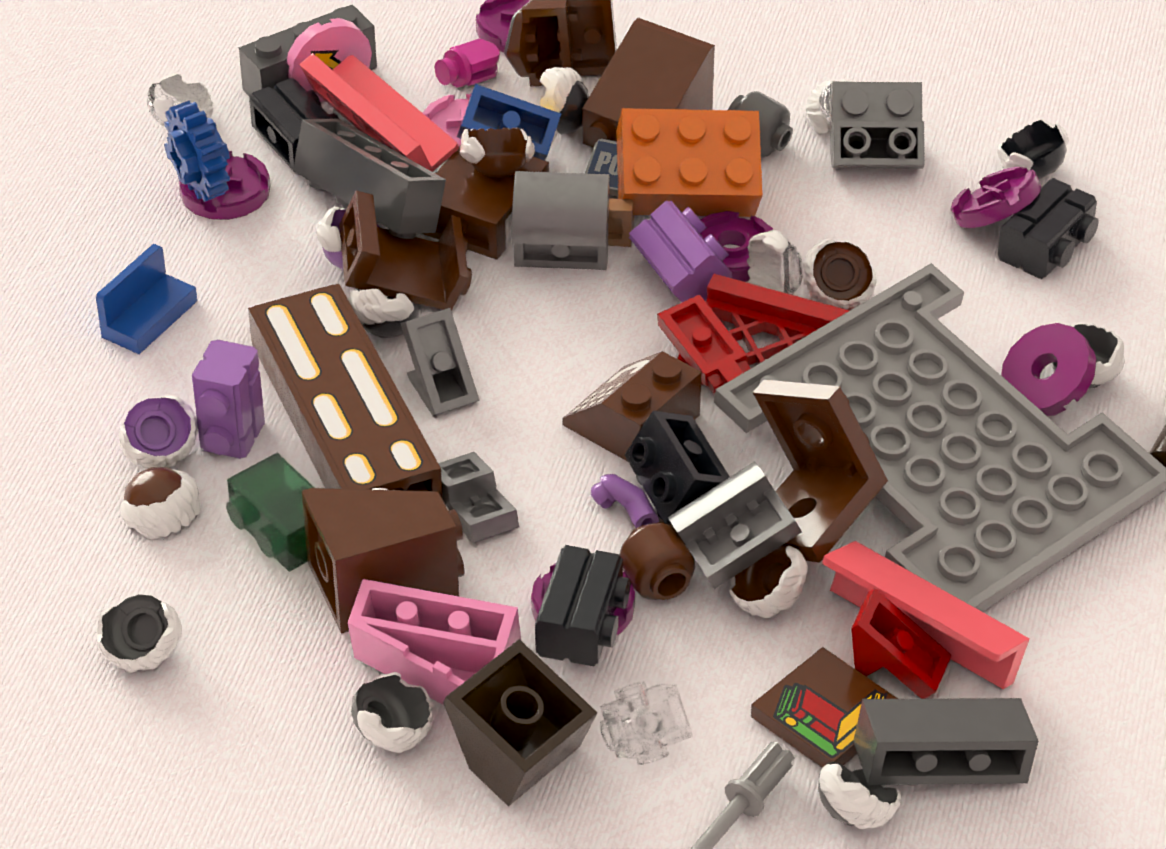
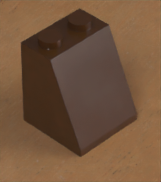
(649, 72)
(379, 538)

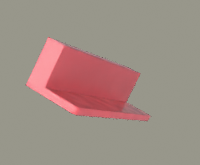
(379, 110)
(964, 631)

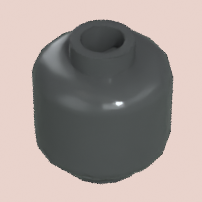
(773, 120)

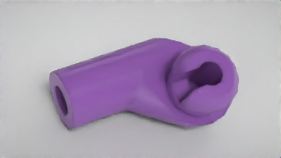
(632, 498)

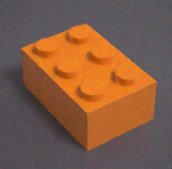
(690, 159)

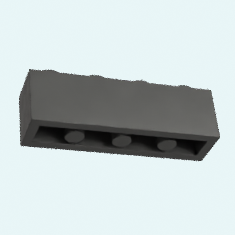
(347, 160)

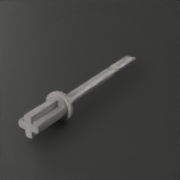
(748, 792)

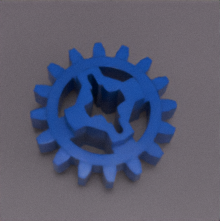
(196, 150)

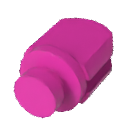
(468, 63)

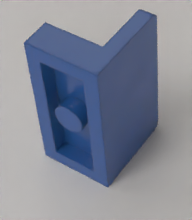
(142, 302)

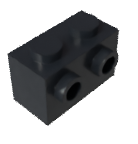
(674, 462)

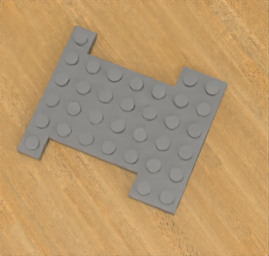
(964, 453)

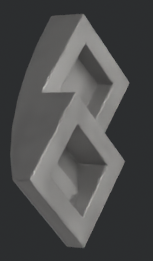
(472, 493)

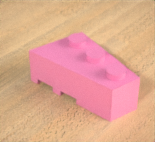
(428, 634)

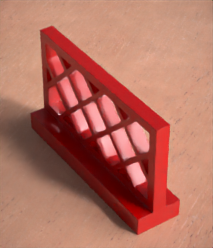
(765, 310)

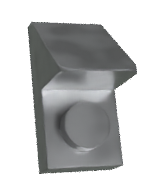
(439, 362)

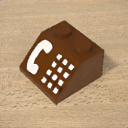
(626, 400)

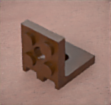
(830, 460)

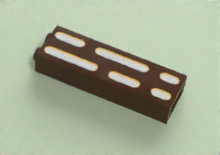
(340, 394)

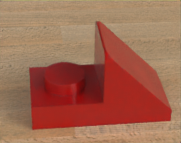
(892, 640)

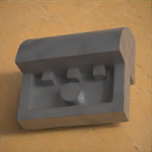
(877, 125)
(560, 220)
(734, 524)

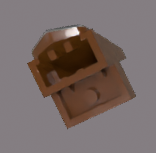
(561, 36)

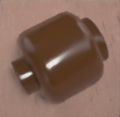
(657, 561)

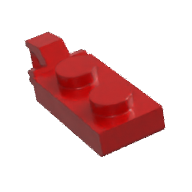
(704, 342)

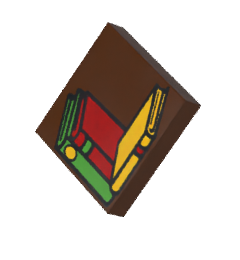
(818, 707)

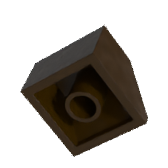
(517, 721)

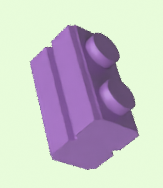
(679, 251)
(228, 398)

